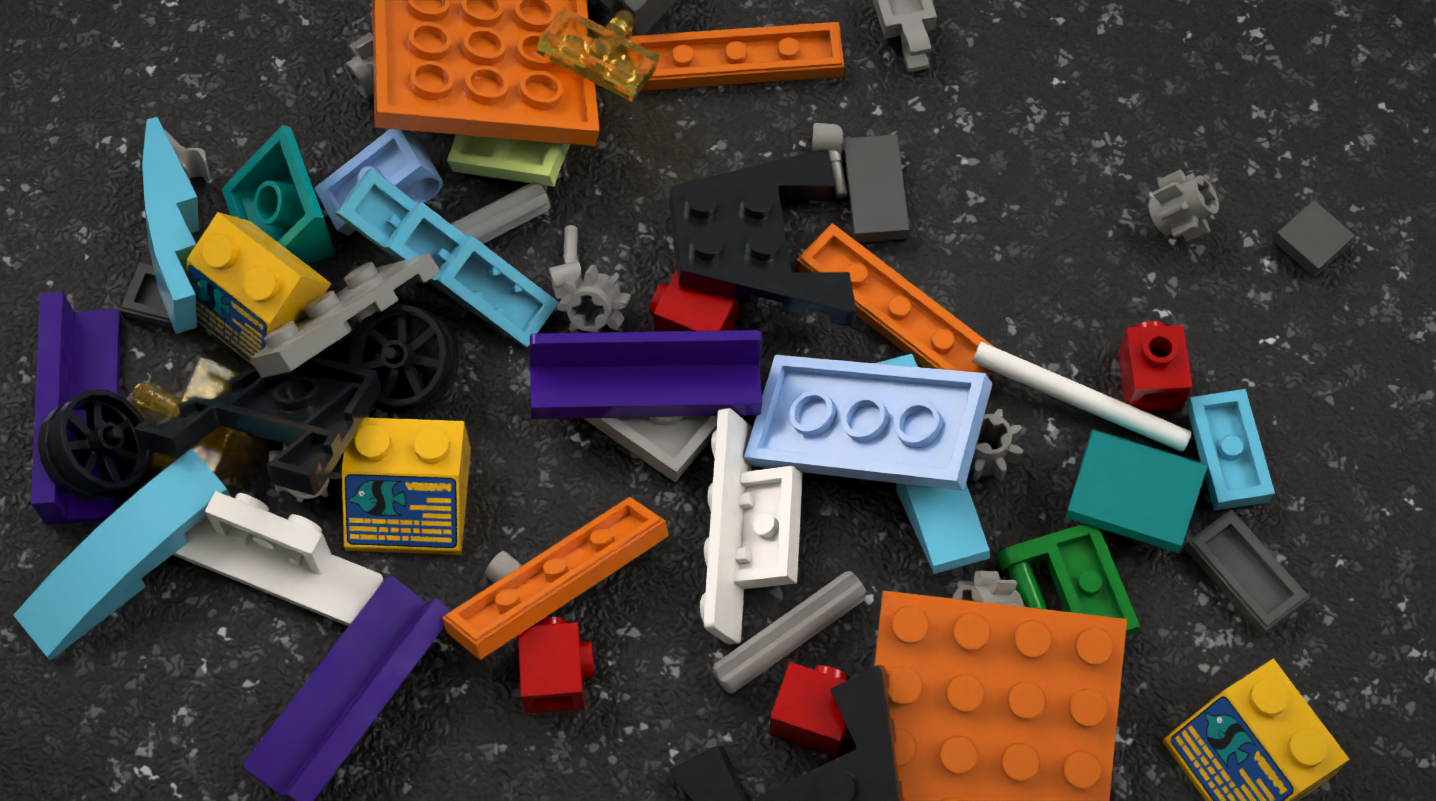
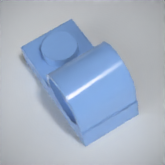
(397, 158)

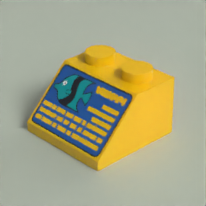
(248, 284)
(406, 486)
(1256, 742)

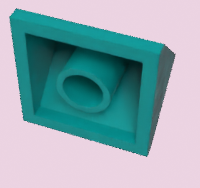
(280, 199)
(1136, 490)

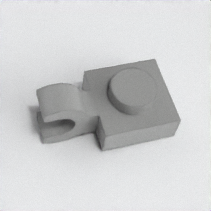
(910, 21)

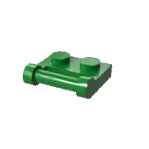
(1079, 569)

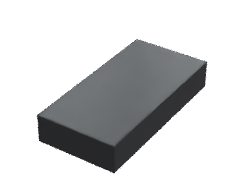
(875, 188)
(1246, 573)

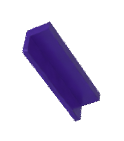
(73, 356)
(644, 374)
(346, 692)

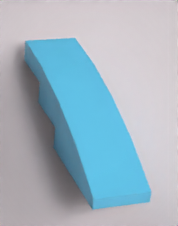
(170, 220)
(468, 268)
(942, 517)
(118, 554)

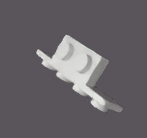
(751, 528)
(278, 557)

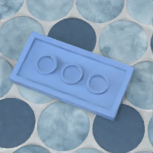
(870, 421)

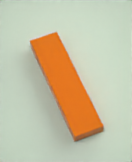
(744, 55)
(895, 305)
(554, 577)

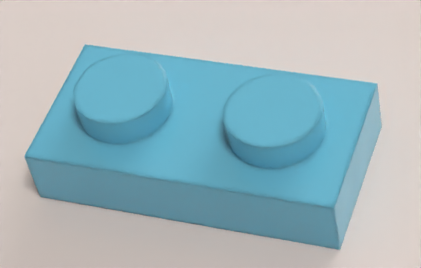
(1230, 449)

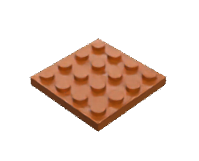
(477, 71)
(1000, 699)

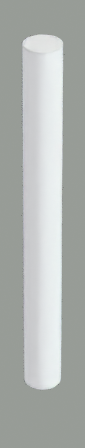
(1081, 396)

